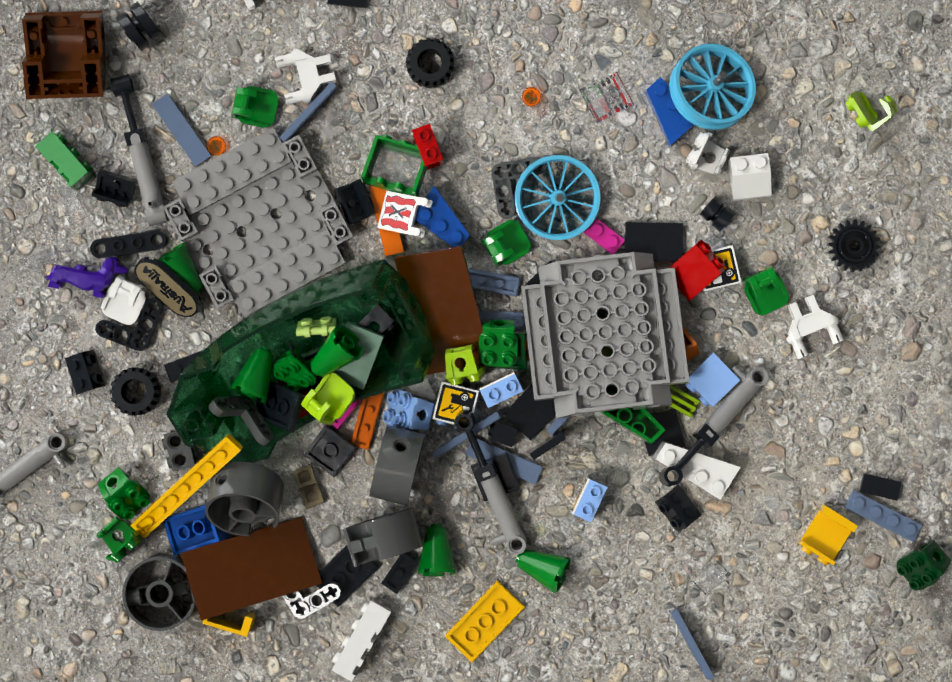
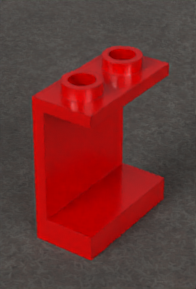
(428, 146)
(697, 269)

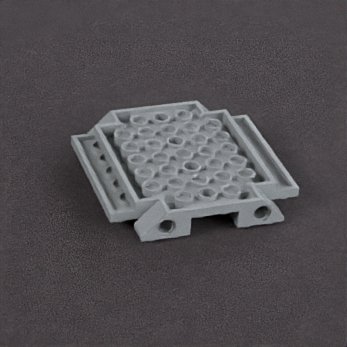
(243, 191)
(569, 336)

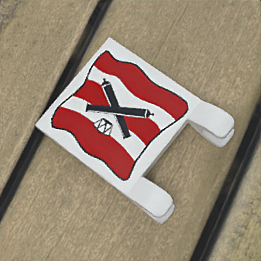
(400, 212)

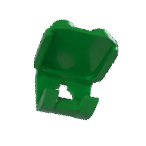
(255, 106)
(506, 243)
(765, 291)
(498, 343)
(294, 371)
(126, 496)
(118, 549)

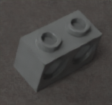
(174, 451)

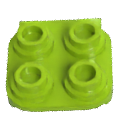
(866, 113)
(470, 371)
(329, 399)

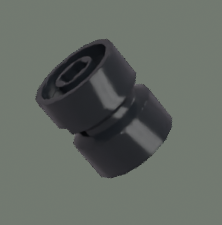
(717, 213)

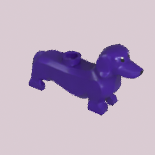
(87, 279)

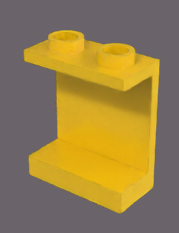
(826, 535)
(243, 630)

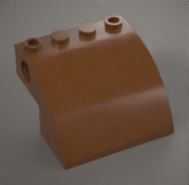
(64, 54)

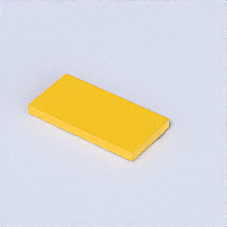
(484, 621)

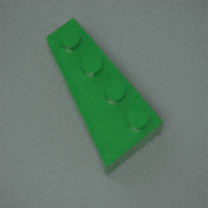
(637, 421)

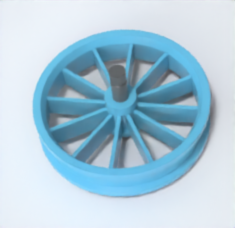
(712, 86)
(557, 197)

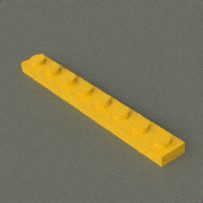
(186, 485)

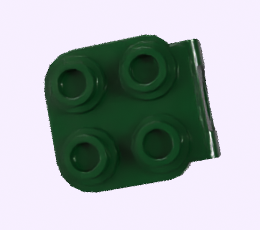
(920, 567)

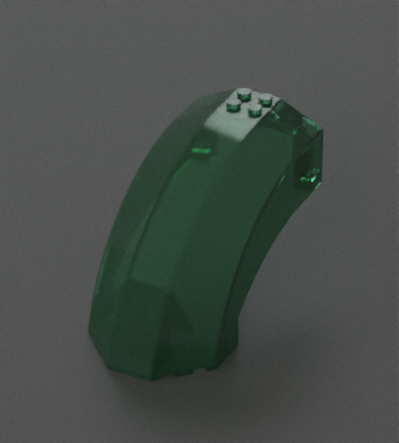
(344, 296)

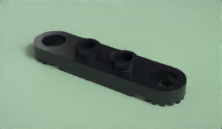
(128, 244)

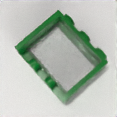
(394, 166)

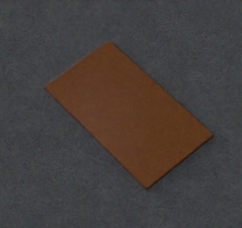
(447, 299)
(251, 568)

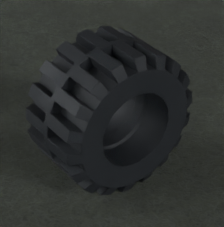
(430, 46)
(119, 396)

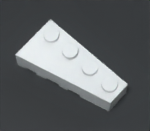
(702, 470)
(361, 640)

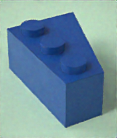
(669, 119)
(442, 221)

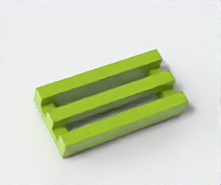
(692, 408)

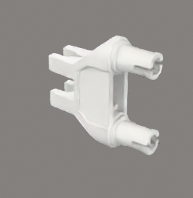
(308, 74)
(810, 323)

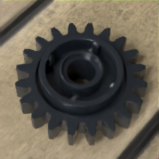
(865, 242)

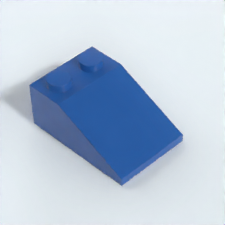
(192, 530)

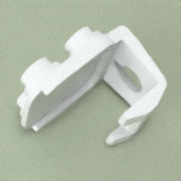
(705, 146)
(124, 301)

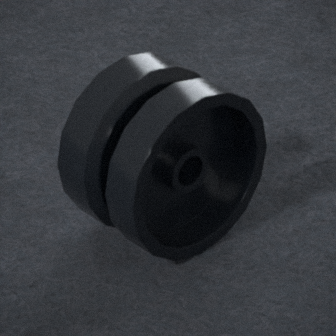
(139, 26)

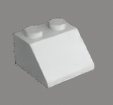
(750, 176)

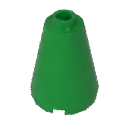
(181, 263)
(336, 352)
(255, 375)
(436, 553)
(544, 568)

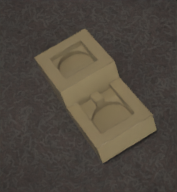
(308, 486)

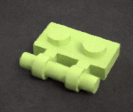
(309, 327)

